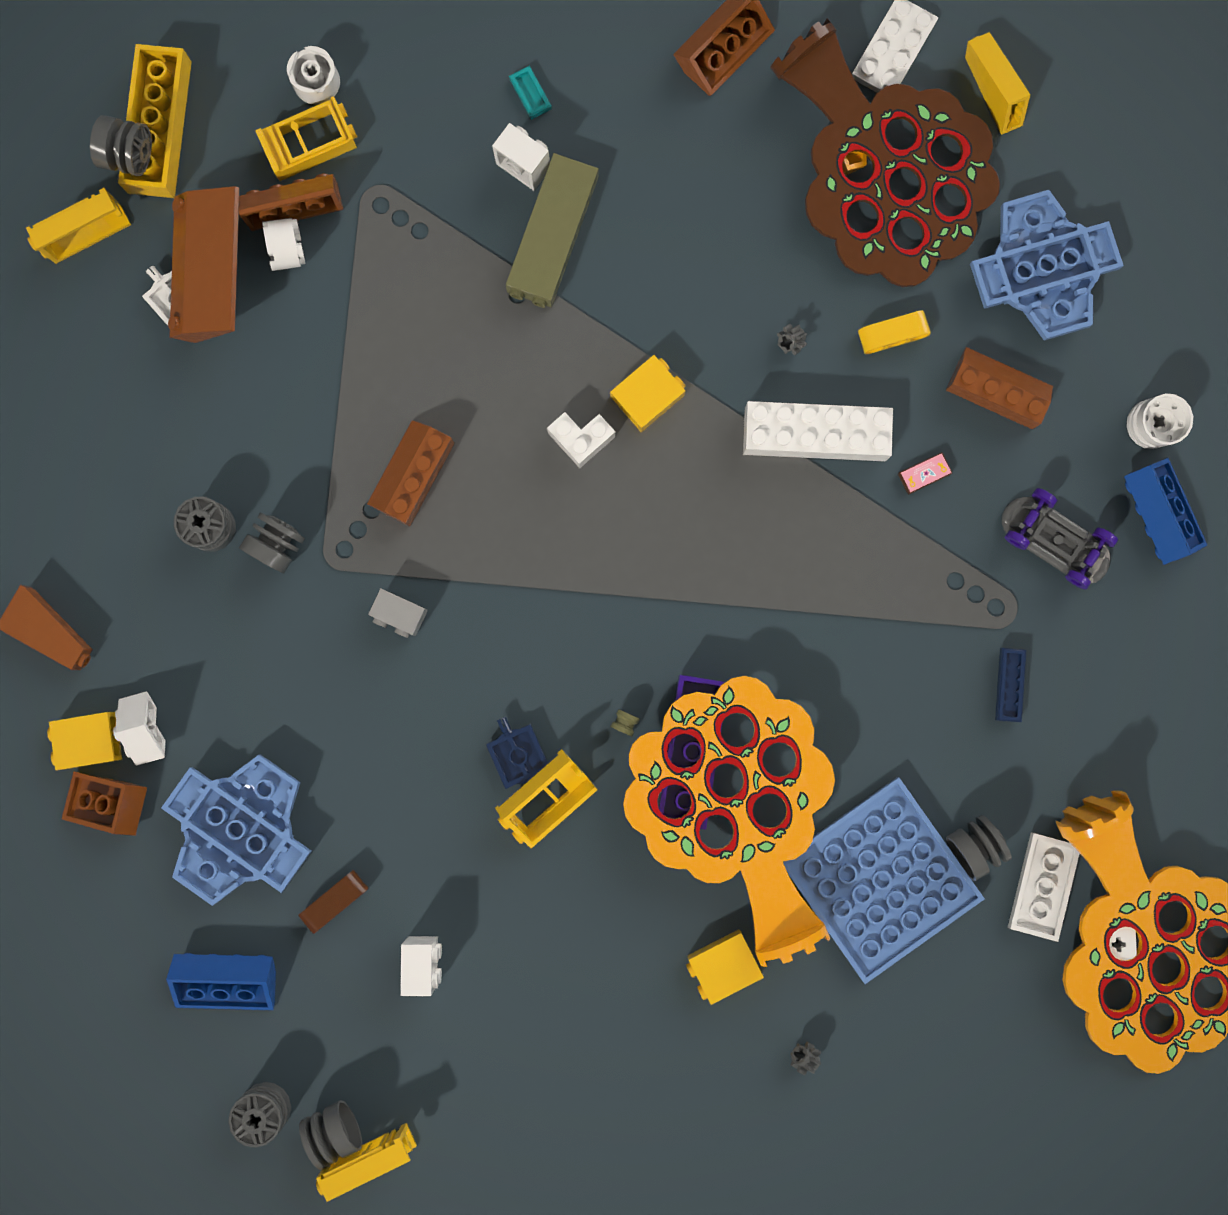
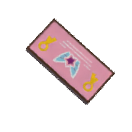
(925, 473)

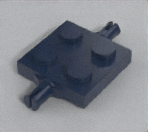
(516, 754)

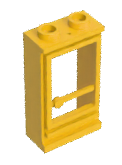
(279, 154)
(78, 227)
(570, 776)
(367, 1164)

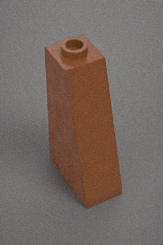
(43, 629)

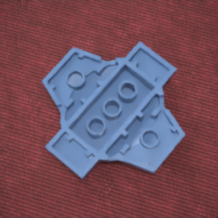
(1046, 265)
(236, 829)

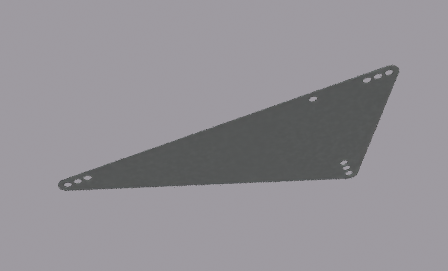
(645, 516)

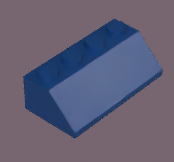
(1165, 511)
(222, 981)

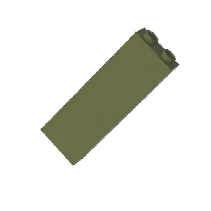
(552, 231)

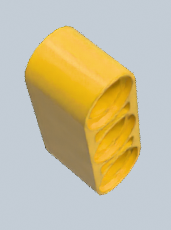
(894, 332)

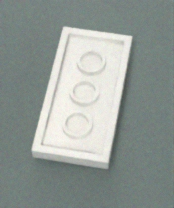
(894, 46)
(1044, 887)

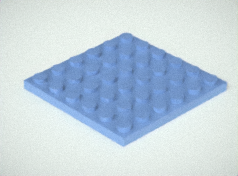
(882, 880)

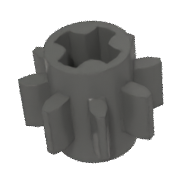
(792, 339)
(805, 1058)

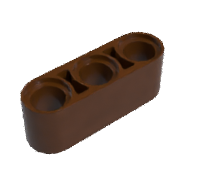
(333, 902)

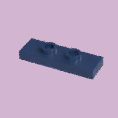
(1010, 685)

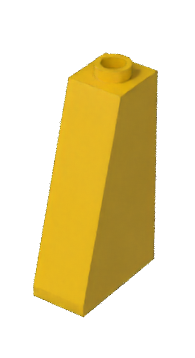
(998, 83)

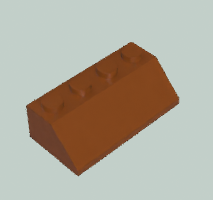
(724, 43)
(294, 201)
(1000, 388)
(411, 472)

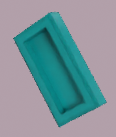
(530, 92)

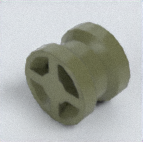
(625, 722)

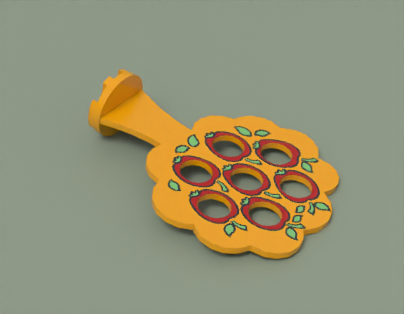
(1106, 840)
(779, 913)

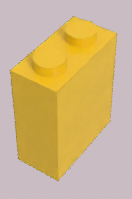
(648, 392)
(84, 741)
(723, 967)

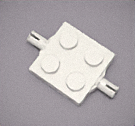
(160, 293)

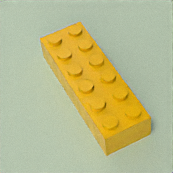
(159, 101)

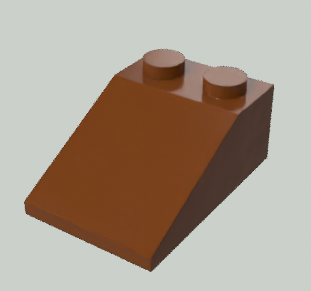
(104, 804)

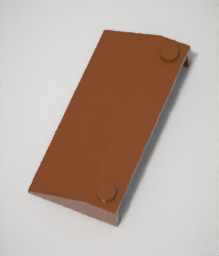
(204, 264)

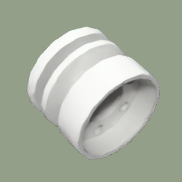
(1172, 421)

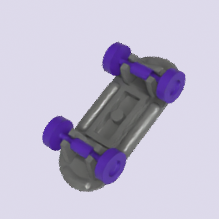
(1056, 539)

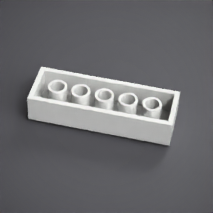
(818, 431)

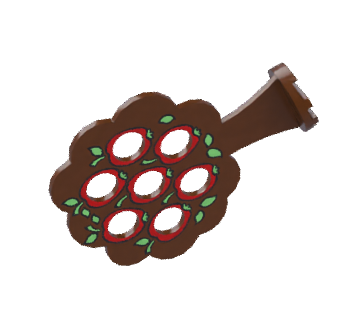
(821, 74)

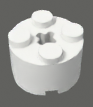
(313, 75)
(282, 244)

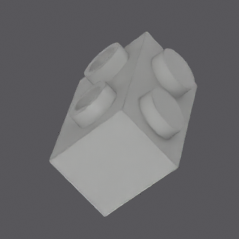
(398, 613)

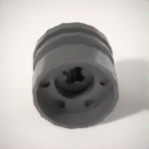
(120, 145)
(218, 524)
(272, 542)
(981, 845)
(260, 1100)
(330, 1135)

